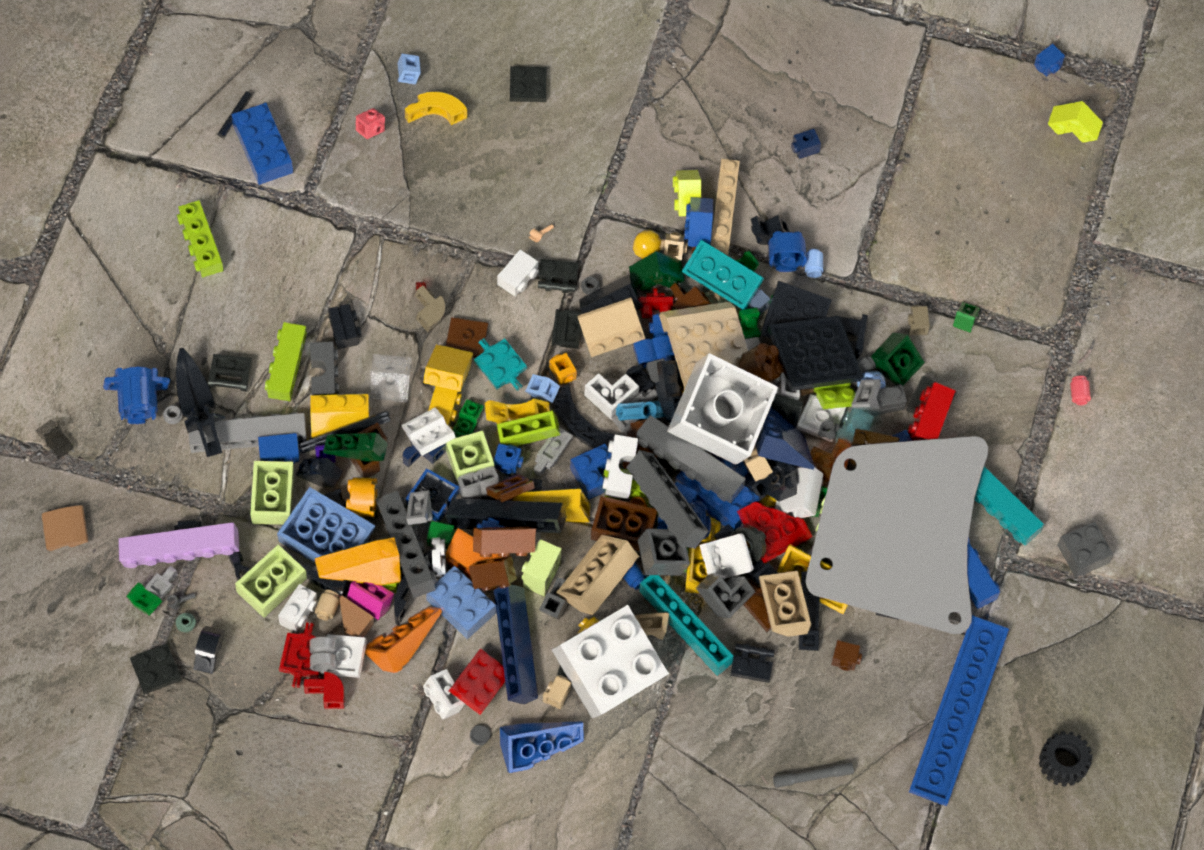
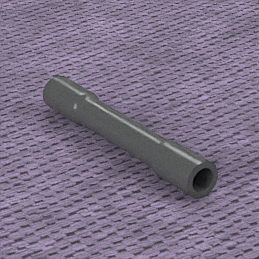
(834, 771)

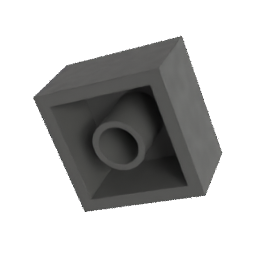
(1085, 549)
(662, 553)

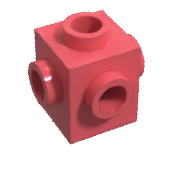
(370, 123)

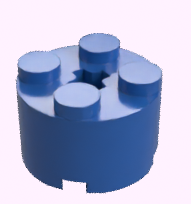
(787, 251)

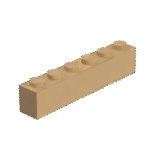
(725, 205)

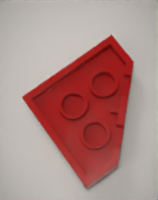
(778, 528)

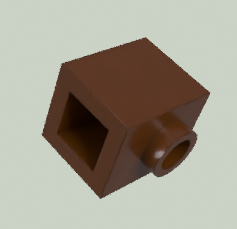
(846, 656)

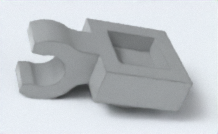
(160, 584)

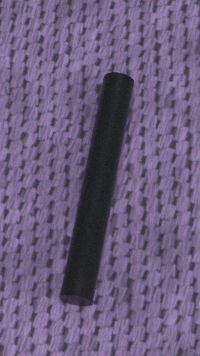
(228, 123)

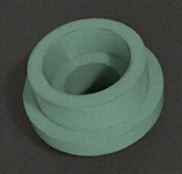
(185, 627)

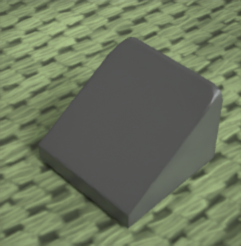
(651, 368)

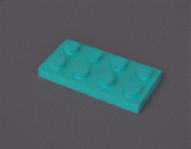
(722, 275)

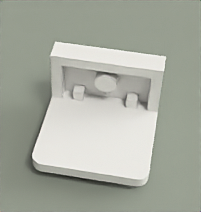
(727, 556)

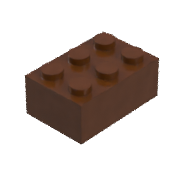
(622, 520)

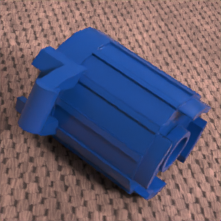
(136, 392)

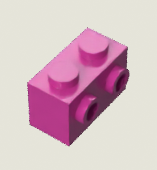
(371, 598)

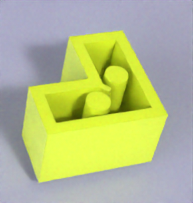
(1077, 119)
(686, 185)

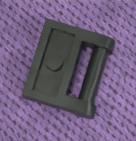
(230, 366)

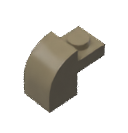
(434, 308)

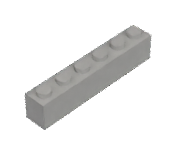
(245, 432)

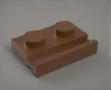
(510, 488)

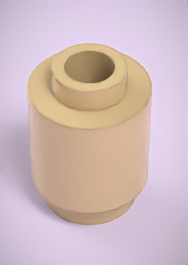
(327, 605)

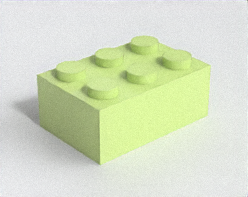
(272, 492)
(271, 581)

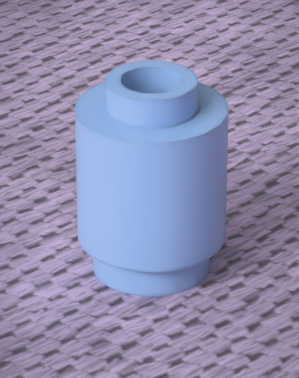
(814, 263)

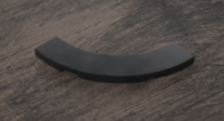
(577, 424)

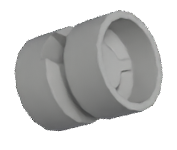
(322, 651)

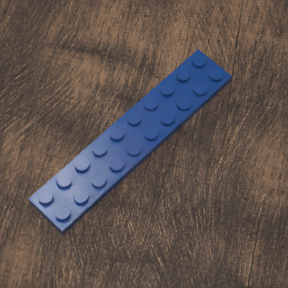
(959, 711)

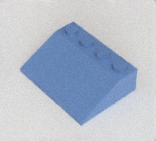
(322, 527)

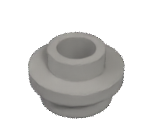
(172, 410)

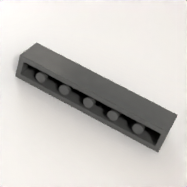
(691, 460)
(667, 499)

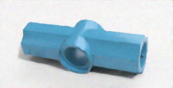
(635, 410)

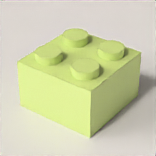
(469, 454)
(541, 567)

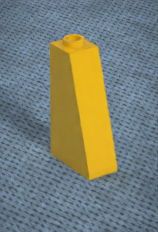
(575, 502)

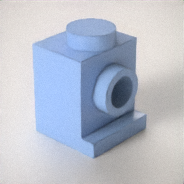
(408, 68)
(542, 388)

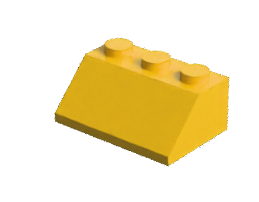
(336, 411)

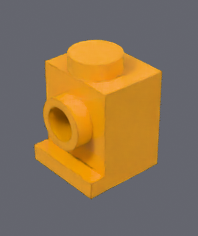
(563, 362)

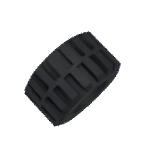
(1072, 745)

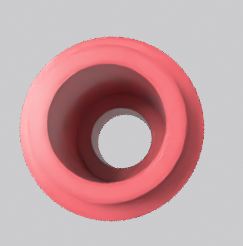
(1080, 390)

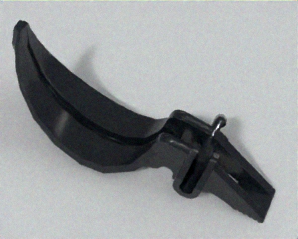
(196, 401)

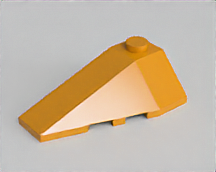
(371, 563)

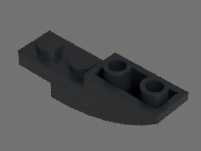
(668, 388)

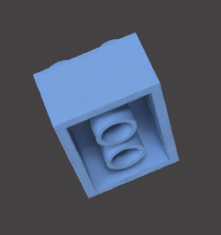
(461, 603)

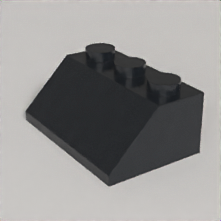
(610, 294)

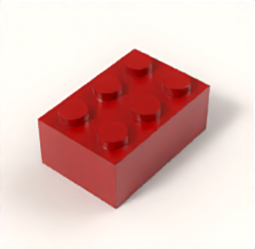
(931, 412)

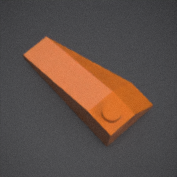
(399, 646)

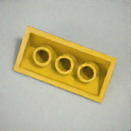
(799, 561)
(697, 570)

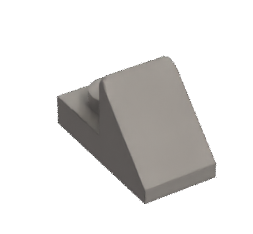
(866, 395)
(419, 508)

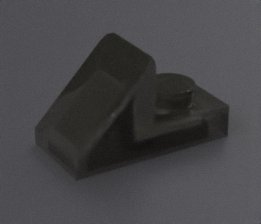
(54, 438)

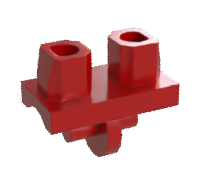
(655, 301)

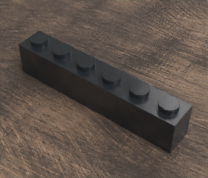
(542, 516)

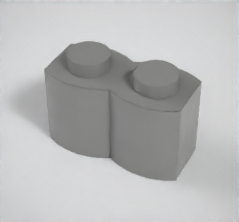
(474, 484)

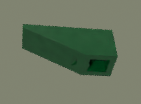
(356, 446)

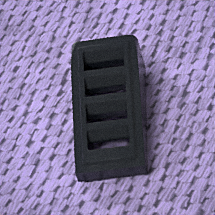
(328, 584)

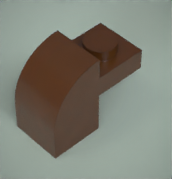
(693, 298)

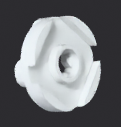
(439, 564)

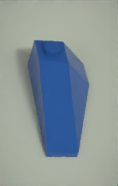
(533, 742)

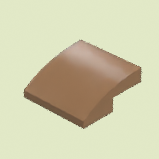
(64, 527)

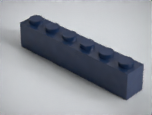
(516, 644)

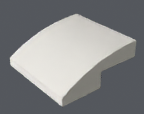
(428, 431)

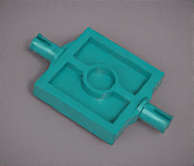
(500, 364)

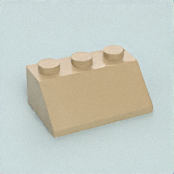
(611, 327)
(785, 603)

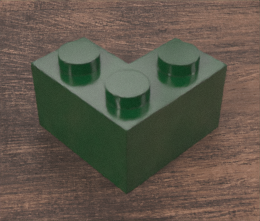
(655, 270)

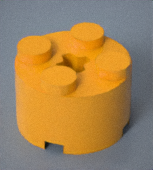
(362, 496)

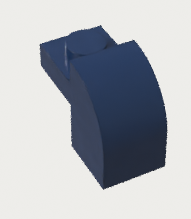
(411, 454)

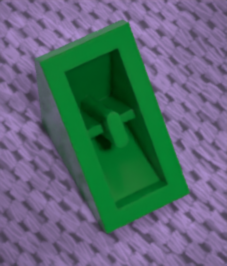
(966, 316)

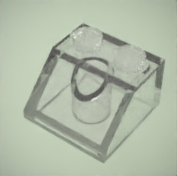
(390, 377)

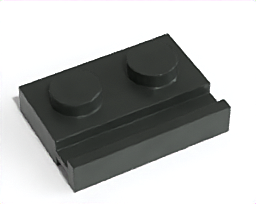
(566, 329)

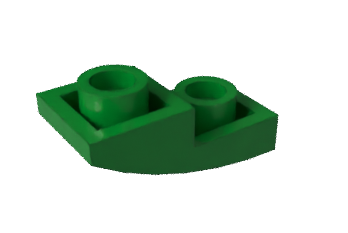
(468, 418)

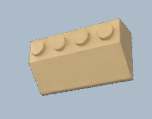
(598, 574)

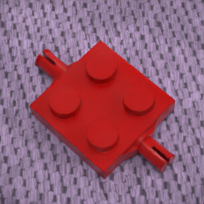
(297, 655)

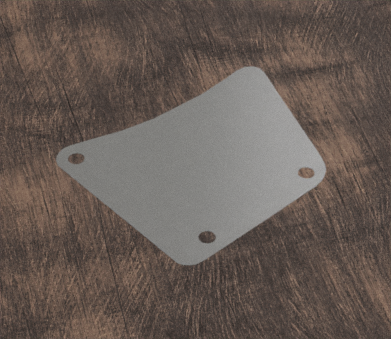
(900, 530)

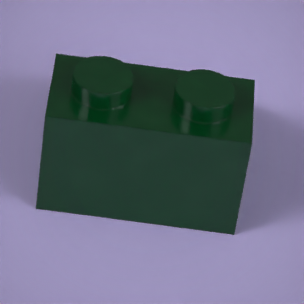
(897, 358)

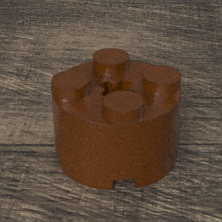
(762, 362)

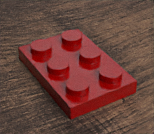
(479, 681)

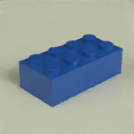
(262, 143)
(718, 509)

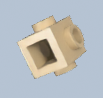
(674, 251)

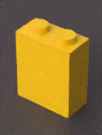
(448, 367)

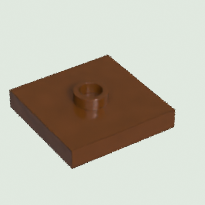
(466, 335)

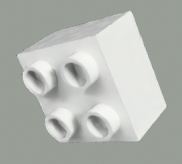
(722, 409)
(610, 662)

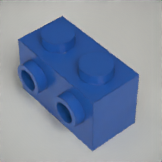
(279, 448)

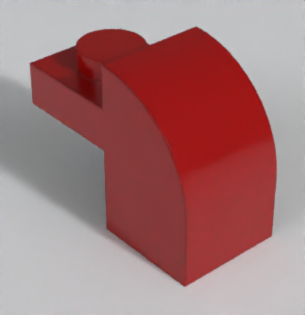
(329, 686)

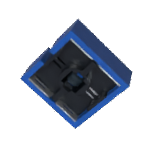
(440, 492)

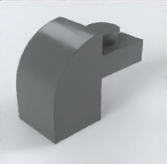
(553, 604)

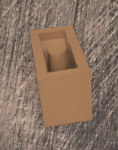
(355, 620)

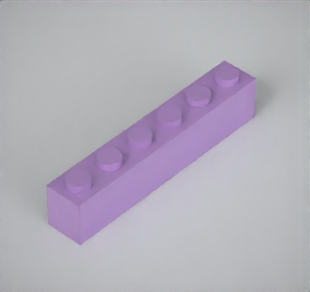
(179, 545)

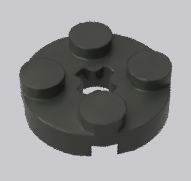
(756, 540)

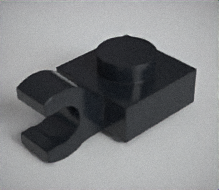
(236, 559)

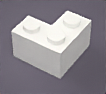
(608, 396)

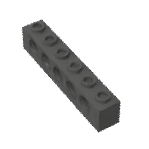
(410, 550)

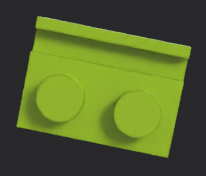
(835, 396)

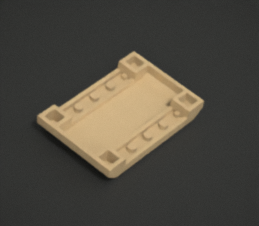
(704, 331)

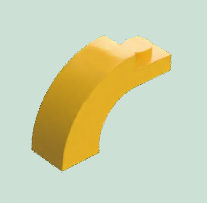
(439, 104)
(502, 412)

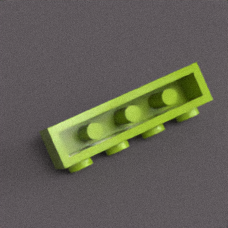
(200, 238)
(286, 361)

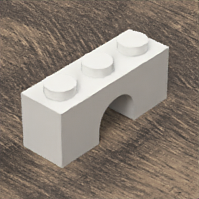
(622, 450)

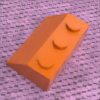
(461, 553)

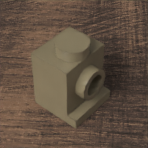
(918, 320)

